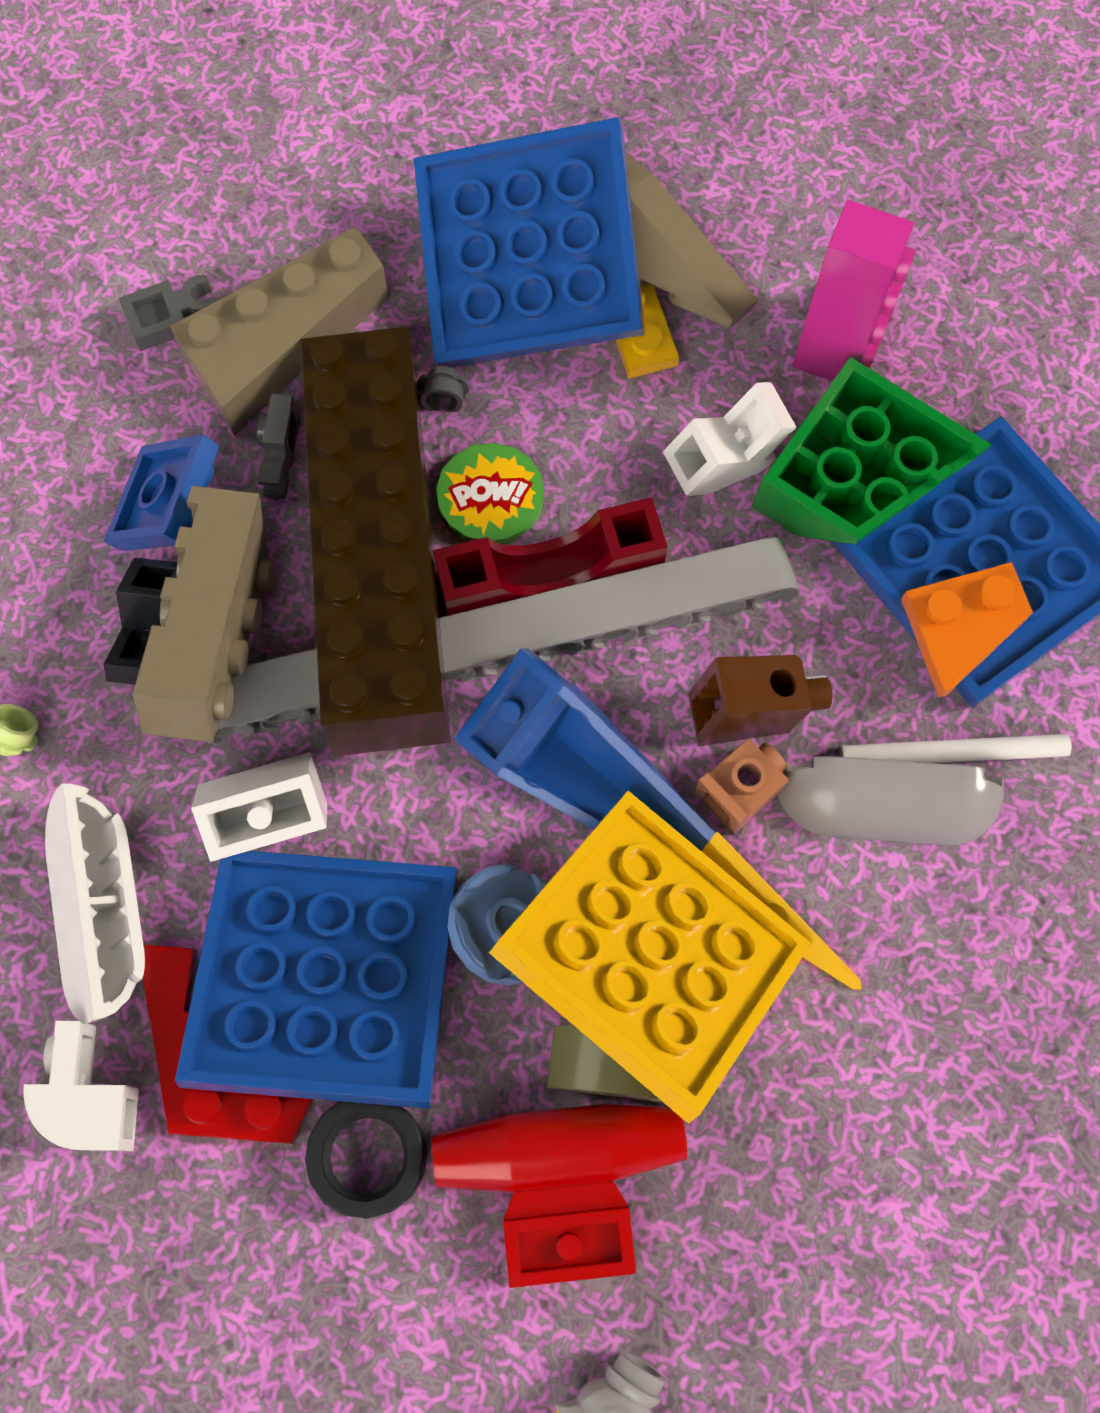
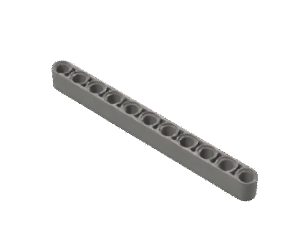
(547, 624)

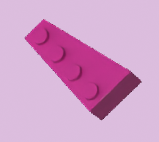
(855, 290)

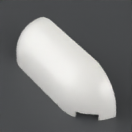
(92, 904)

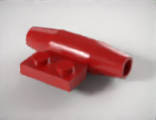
(562, 1170)

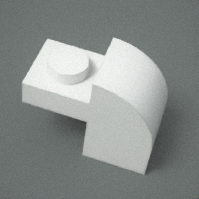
(731, 447)
(69, 1107)

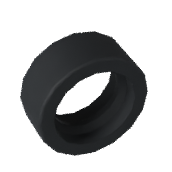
(320, 1167)

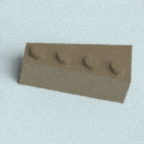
(253, 337)
(205, 617)

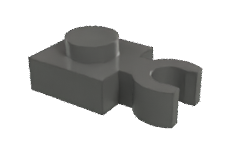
(157, 308)
(278, 435)

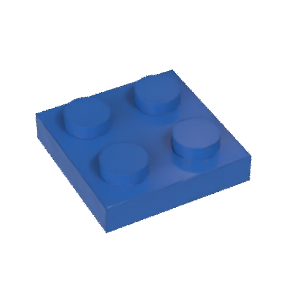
(158, 493)

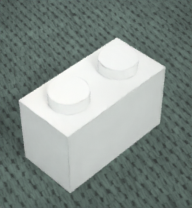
(260, 807)

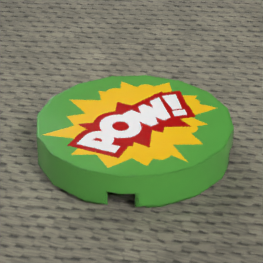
(490, 493)

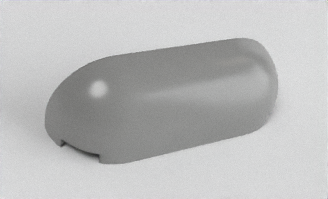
(892, 800)

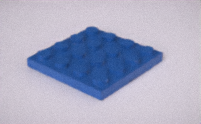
(529, 244)
(982, 517)
(320, 980)

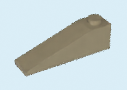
(679, 256)

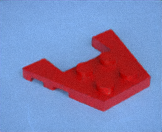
(196, 1111)

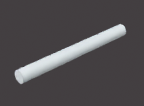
(964, 749)

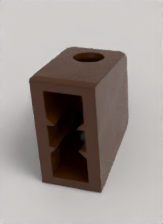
(757, 697)

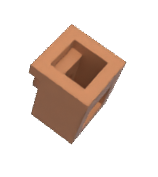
(729, 798)

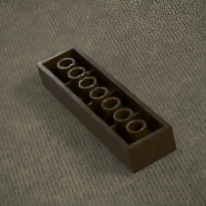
(372, 546)

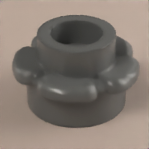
(442, 382)

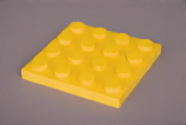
(654, 954)

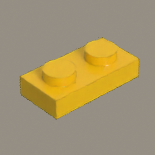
(654, 349)

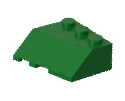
(862, 459)

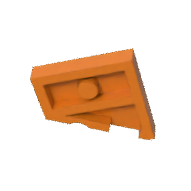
(965, 621)

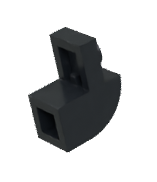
(139, 609)

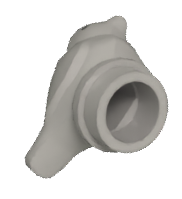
(627, 1388)

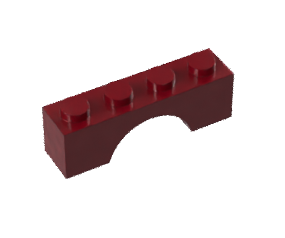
(606, 545)

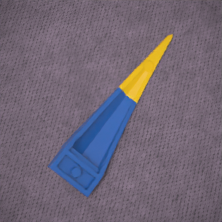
(571, 756)

